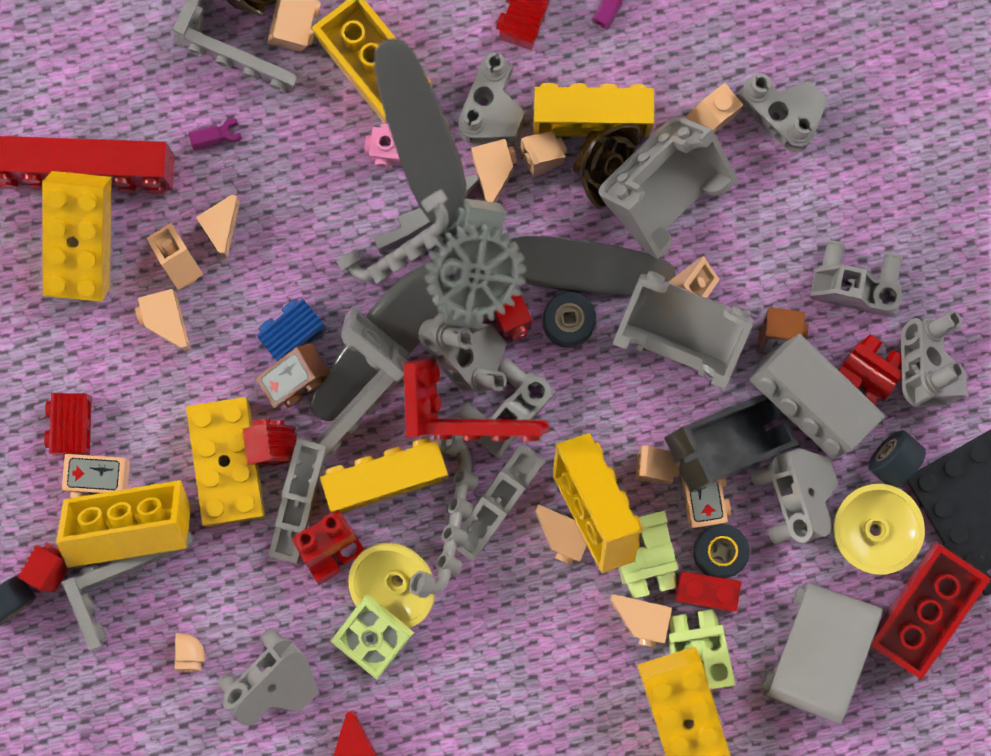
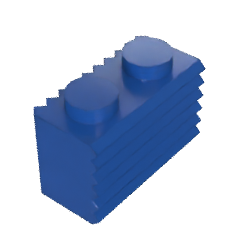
(292, 329)

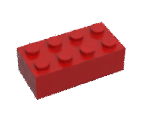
(928, 610)

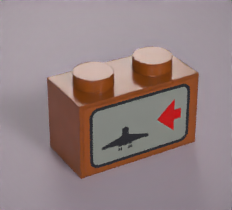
(778, 327)
(292, 376)

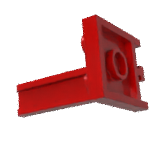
(424, 403)

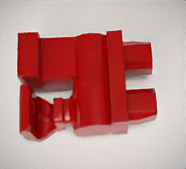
(871, 371)
(323, 540)

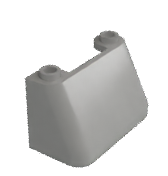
(665, 180)
(684, 327)
(823, 652)

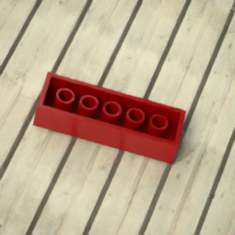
(127, 162)

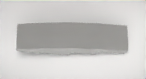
(412, 224)
(297, 498)
(499, 500)

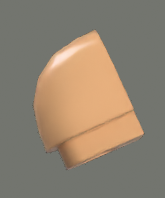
(188, 653)

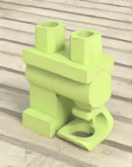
(652, 559)
(709, 643)

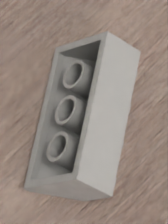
(815, 396)

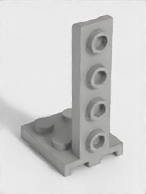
(188, 34)
(382, 355)
(92, 576)

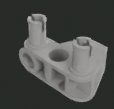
(797, 109)
(501, 115)
(864, 288)
(466, 354)
(928, 372)
(516, 406)
(811, 483)
(283, 684)

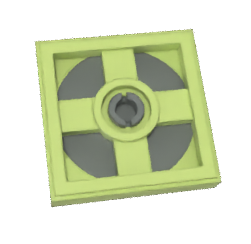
(372, 636)

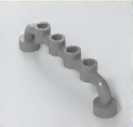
(410, 249)
(422, 583)

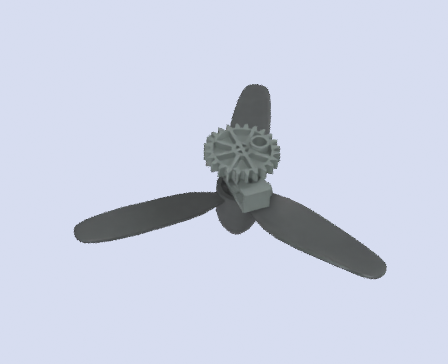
(474, 264)

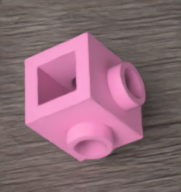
(382, 156)

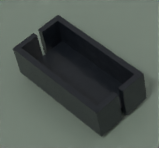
(729, 442)

